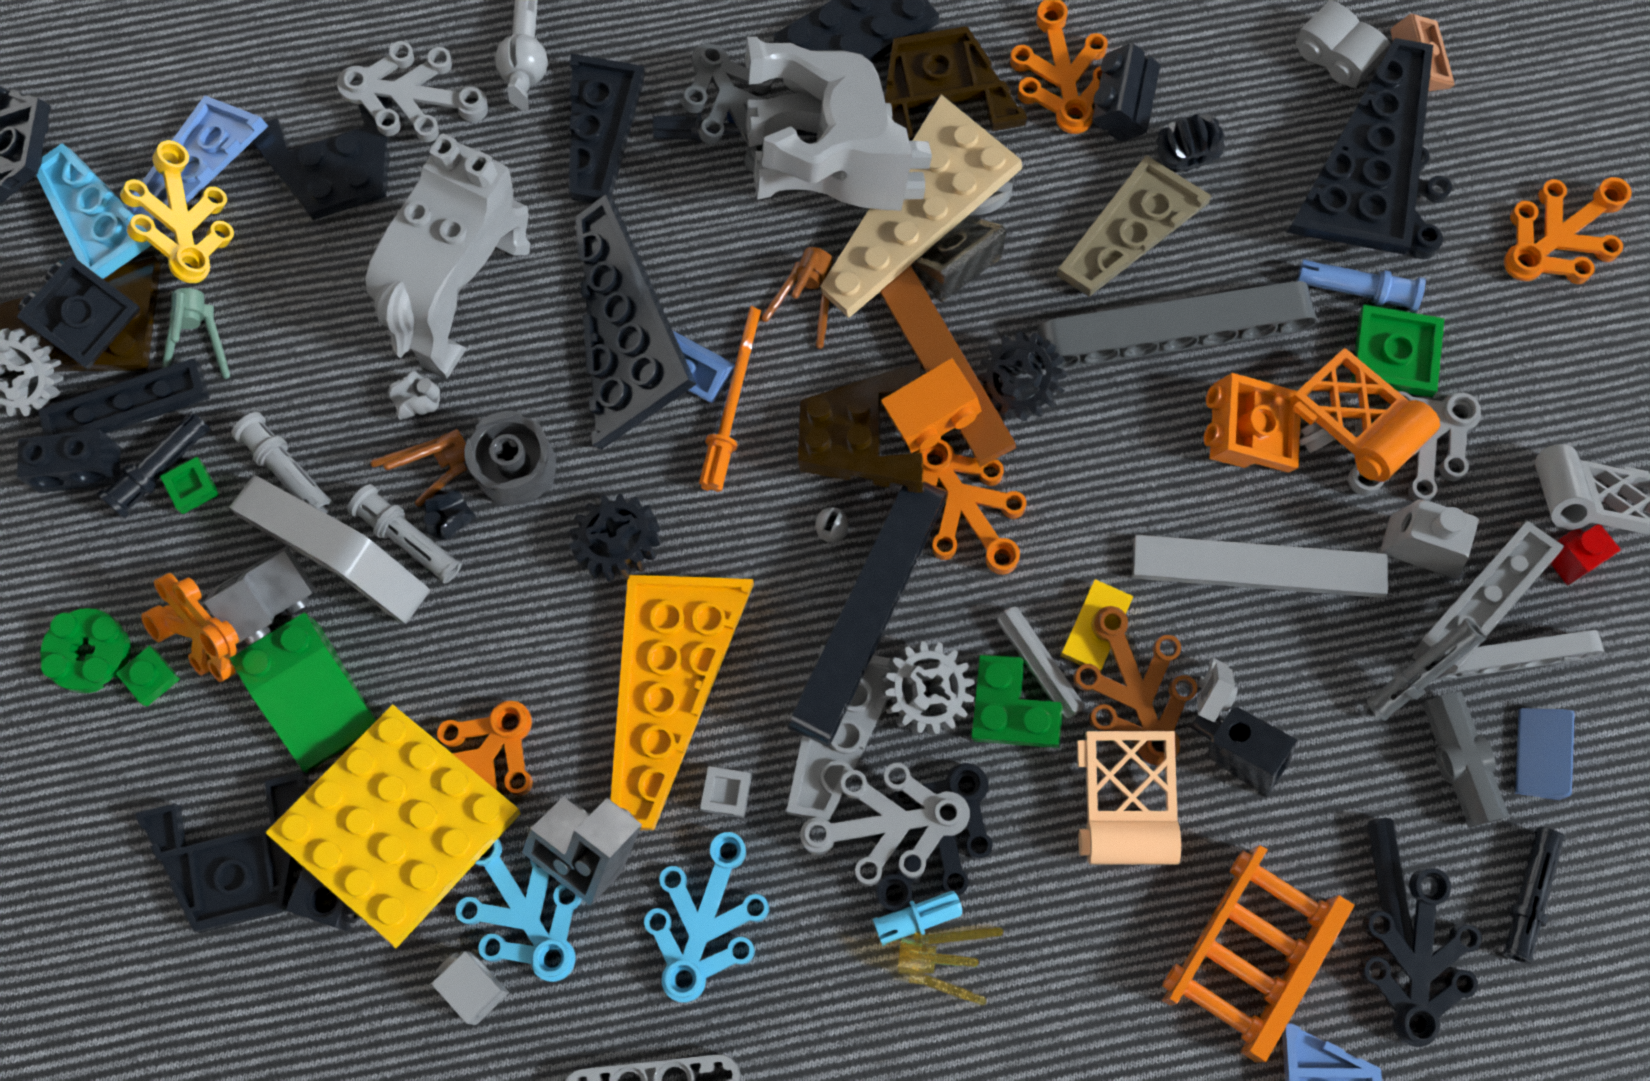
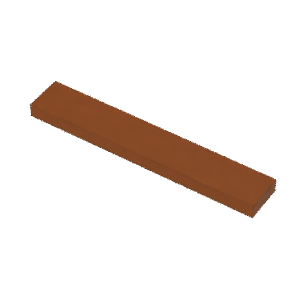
(934, 345)

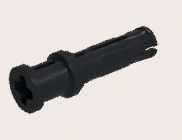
(141, 477)

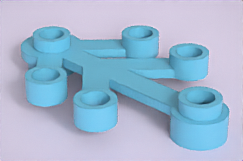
(524, 915)
(702, 924)

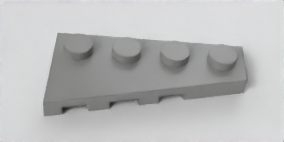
(820, 768)

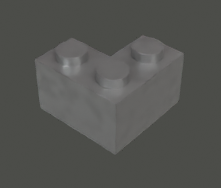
(259, 594)
(583, 848)

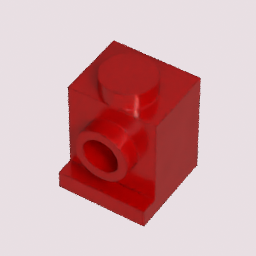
(1583, 552)

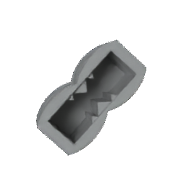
(1342, 44)

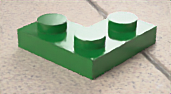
(1003, 715)

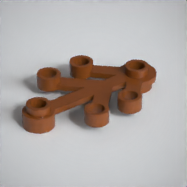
(1136, 692)

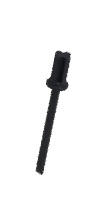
(688, 128)

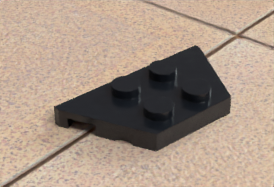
(21, 139)

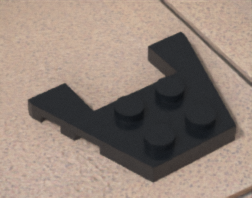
(332, 171)
(228, 876)

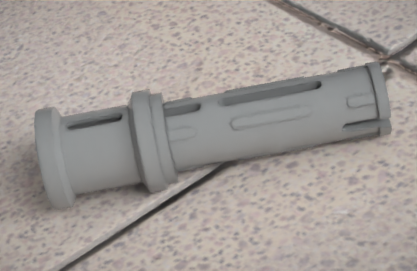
(272, 453)
(391, 523)

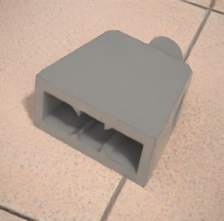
(1433, 538)

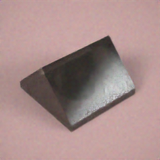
(960, 256)

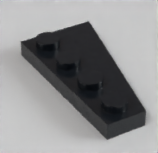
(601, 118)

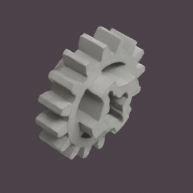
(35, 386)
(938, 675)

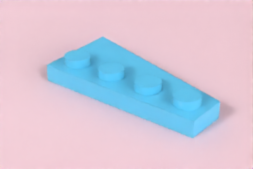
(88, 212)

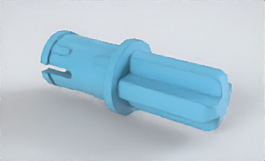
(917, 917)

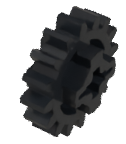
(1022, 358)
(615, 537)

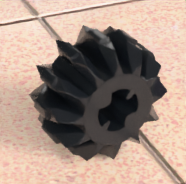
(1190, 143)

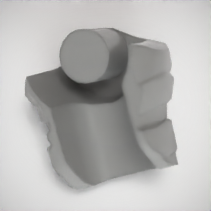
(414, 395)

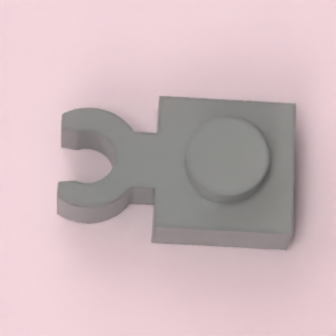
(1217, 690)

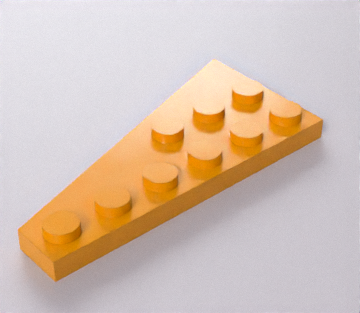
(668, 666)

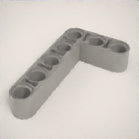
(331, 546)

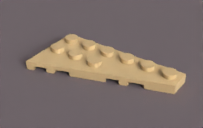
(962, 174)

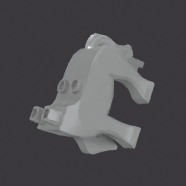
(858, 147)
(439, 245)

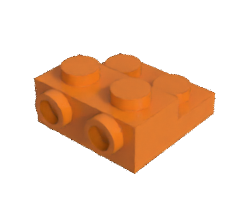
(1252, 424)

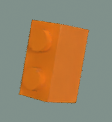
(932, 406)

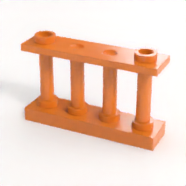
(1303, 955)

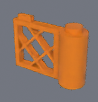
(1385, 442)

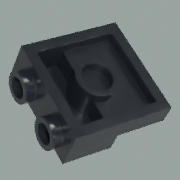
(77, 311)

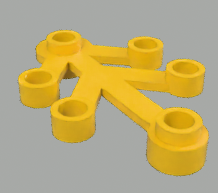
(177, 216)

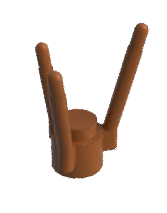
(808, 273)
(447, 450)

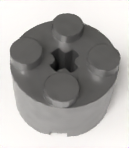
(504, 479)

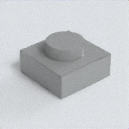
(726, 792)

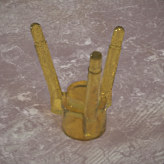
(919, 958)

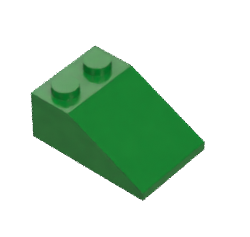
(304, 691)

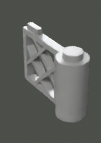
(1577, 497)

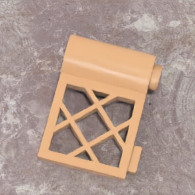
(1123, 835)

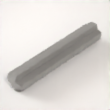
(1040, 661)

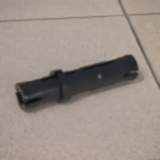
(1533, 897)

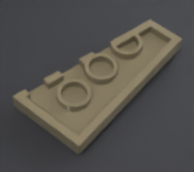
(1134, 221)

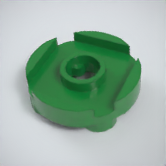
(65, 637)

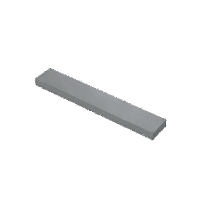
(1260, 566)

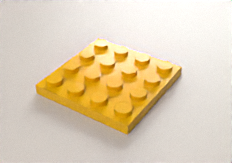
(393, 825)

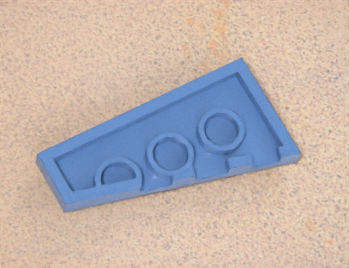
(213, 139)

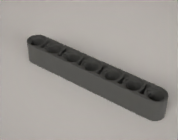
(1181, 324)

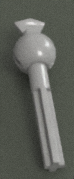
(521, 57)

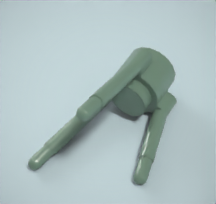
(187, 313)

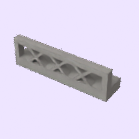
(1496, 587)

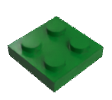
(1401, 348)

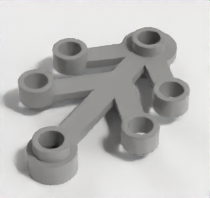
(406, 91)
(1427, 453)
(892, 823)

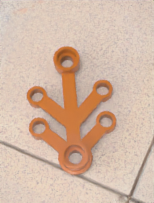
(1062, 73)
(1563, 234)
(964, 500)
(211, 639)
(482, 759)

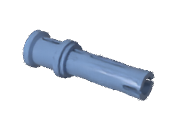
(1379, 287)

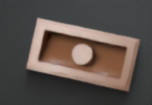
(1427, 31)

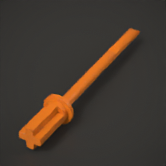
(721, 445)

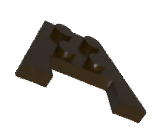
(951, 66)
(843, 433)

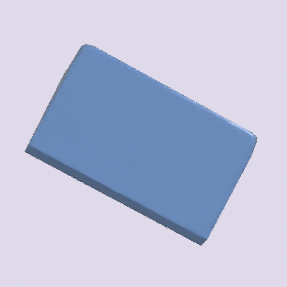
(708, 369)
(1545, 753)

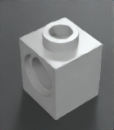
(469, 986)

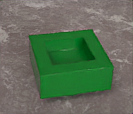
(189, 485)
(148, 676)

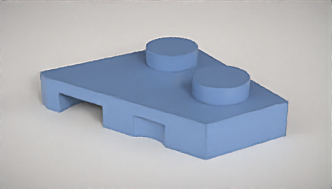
(1318, 1060)

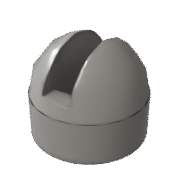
(839, 527)

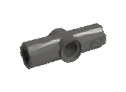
(1465, 759)

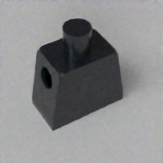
(1259, 756)

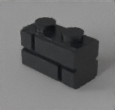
(1126, 92)

